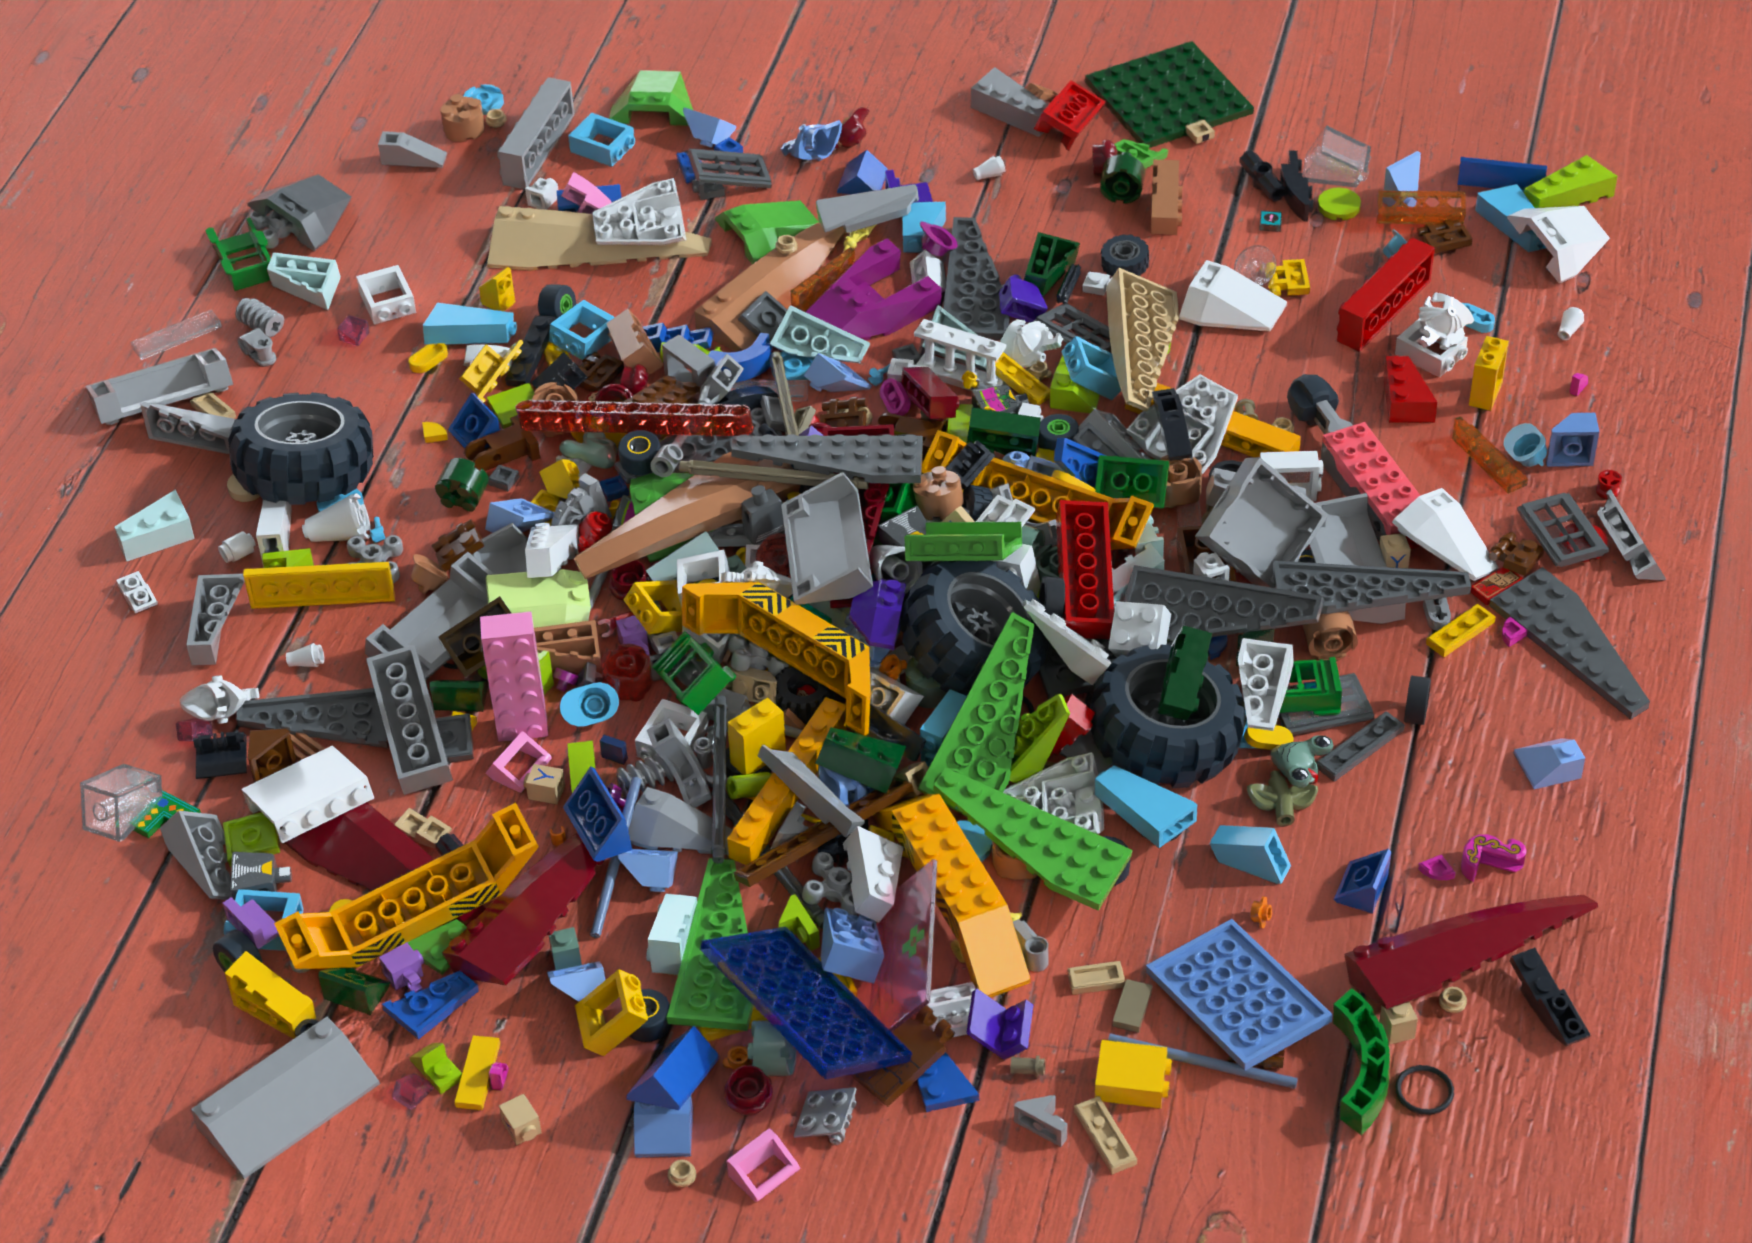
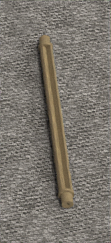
(784, 394)
(761, 473)

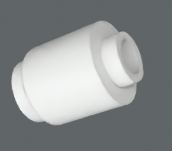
(237, 547)

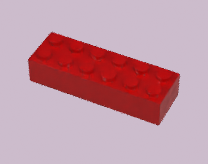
(1385, 294)
(1086, 567)

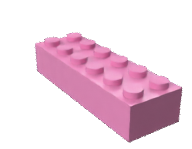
(514, 675)

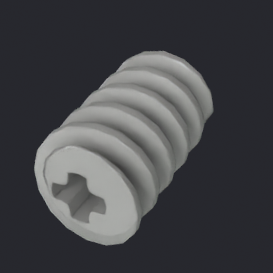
(257, 315)
(648, 772)

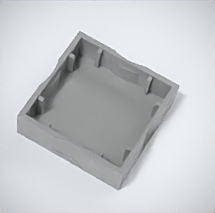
(1260, 522)

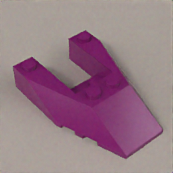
(862, 311)

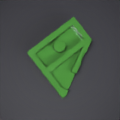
(1141, 152)
(435, 942)

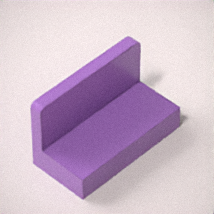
(251, 921)

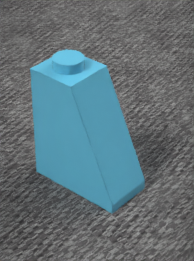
(928, 212)
(1252, 851)

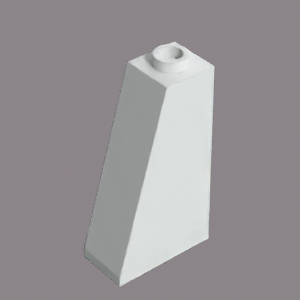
(274, 527)

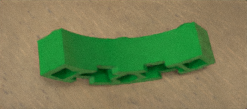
(1360, 1025)

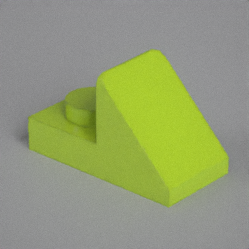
(288, 558)
(800, 923)
(437, 1067)

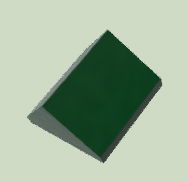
(458, 695)
(352, 988)

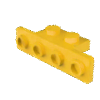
(486, 368)

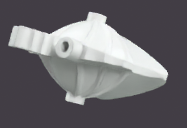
(1443, 323)
(1029, 342)
(762, 574)
(216, 700)

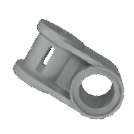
(258, 347)

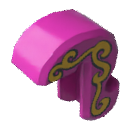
(1492, 852)

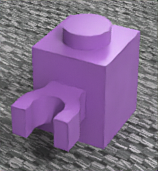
(632, 632)
(403, 967)

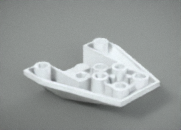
(642, 217)
(1567, 233)
(1229, 301)
(1206, 413)
(1444, 530)
(1079, 654)
(1065, 792)

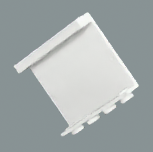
(309, 793)

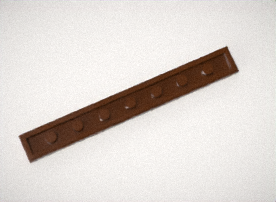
(818, 835)

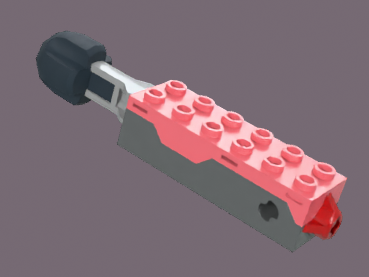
(1353, 455)

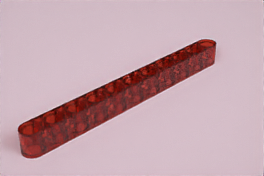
(633, 416)

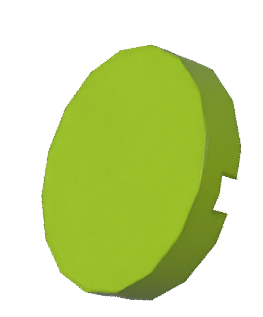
(1339, 203)

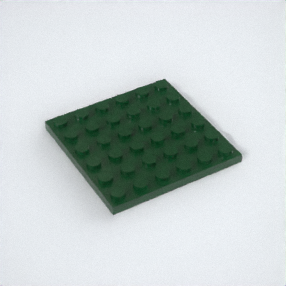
(1167, 92)

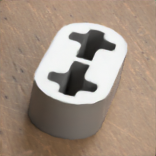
(1432, 610)

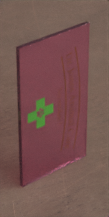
(907, 945)

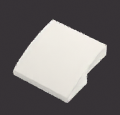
(1006, 511)
(952, 1005)

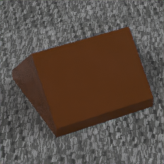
(269, 752)

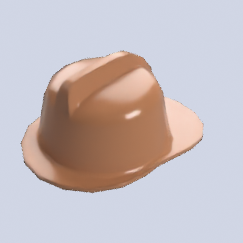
(427, 574)

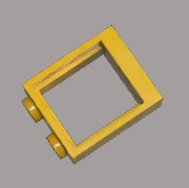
(1488, 373)
(652, 619)
(604, 1037)

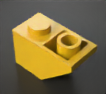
(498, 291)
(561, 477)

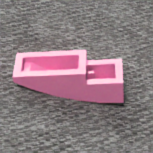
(584, 194)

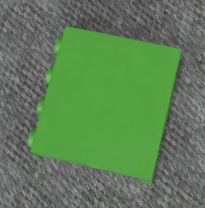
(964, 541)

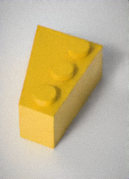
(267, 995)

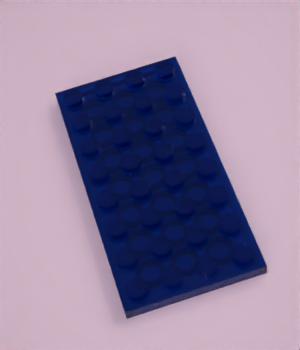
(806, 1002)

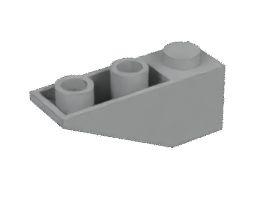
(405, 150)

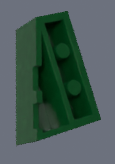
(1050, 261)
(1004, 431)
(1184, 673)
(861, 758)

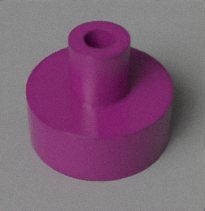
(564, 678)
(616, 791)

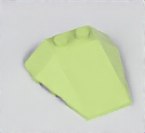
(550, 599)

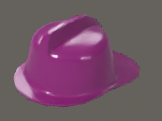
(937, 239)

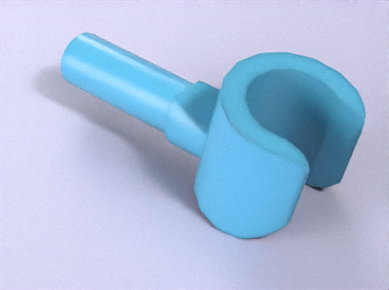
(877, 375)
(377, 533)

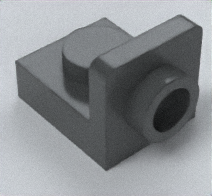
(707, 190)

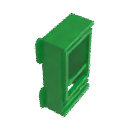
(249, 275)
(706, 685)
(1321, 700)

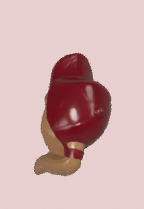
(853, 129)

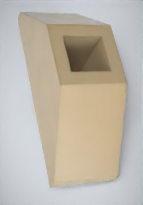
(754, 684)

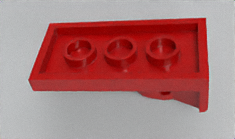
(1070, 113)

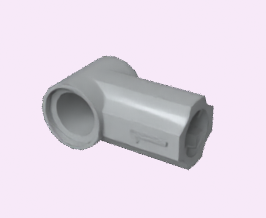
(1032, 946)

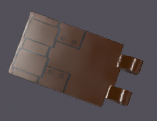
(926, 1047)

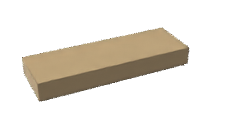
(1105, 1135)

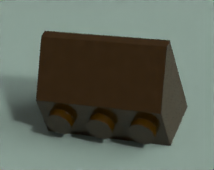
(464, 639)

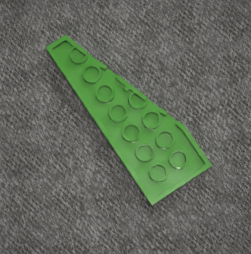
(986, 725)
(1058, 851)
(701, 990)

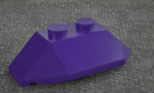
(878, 612)

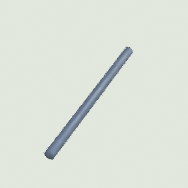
(614, 863)
(1217, 1064)

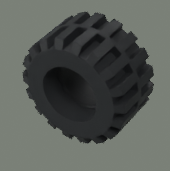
(801, 706)

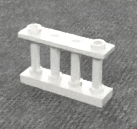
(972, 344)

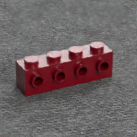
(929, 393)

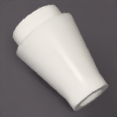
(991, 168)
(1570, 322)
(307, 656)

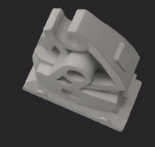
(580, 502)

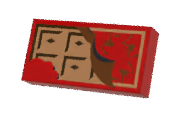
(1494, 584)

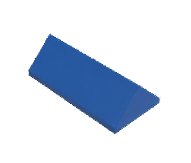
(1498, 174)
(597, 818)
(676, 1072)

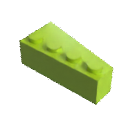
(1572, 185)

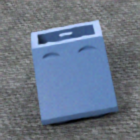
(851, 945)

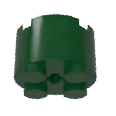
(1122, 178)
(461, 484)

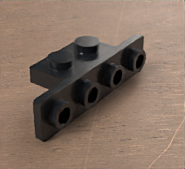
(889, 729)

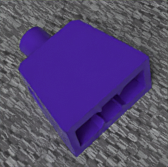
(1021, 299)

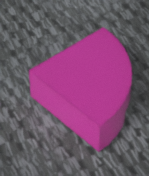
(1578, 383)
(1512, 632)
(1437, 868)
(498, 1075)

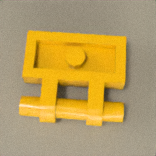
(1294, 281)

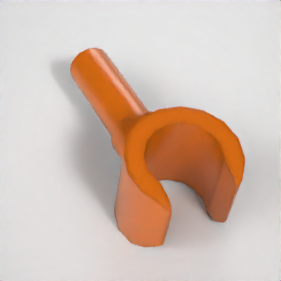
(557, 839)

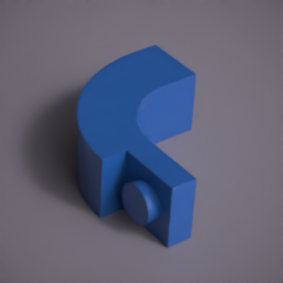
(753, 359)

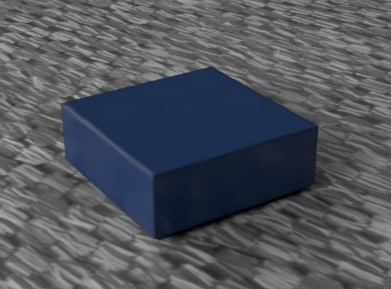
(613, 749)

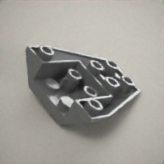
(308, 203)

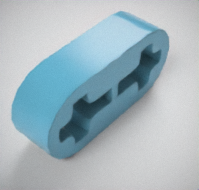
(1483, 319)

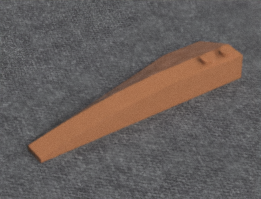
(771, 273)
(681, 514)

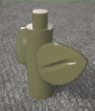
(1281, 798)

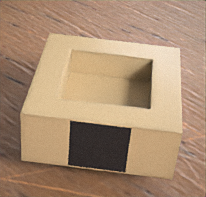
(1200, 131)

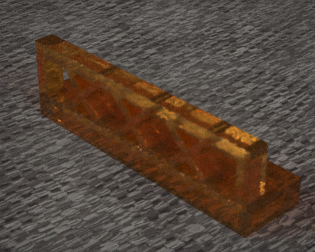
(1420, 215)
(811, 294)
(1488, 456)

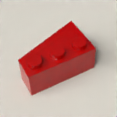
(1407, 393)
(1077, 723)

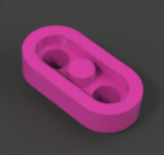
(895, 397)

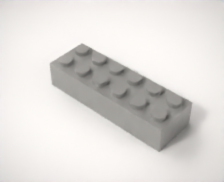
(536, 133)
(409, 719)

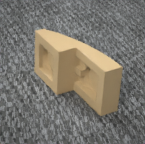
(421, 829)

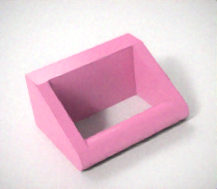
(525, 744)
(755, 1154)

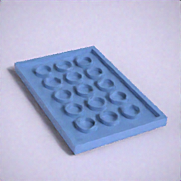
(1239, 994)

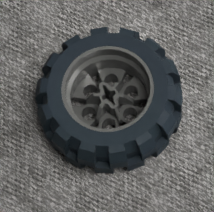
(301, 448)
(957, 616)
(1156, 744)

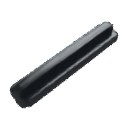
(1068, 283)

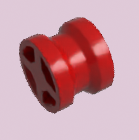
(1608, 480)

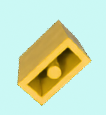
(750, 730)
(1132, 1074)

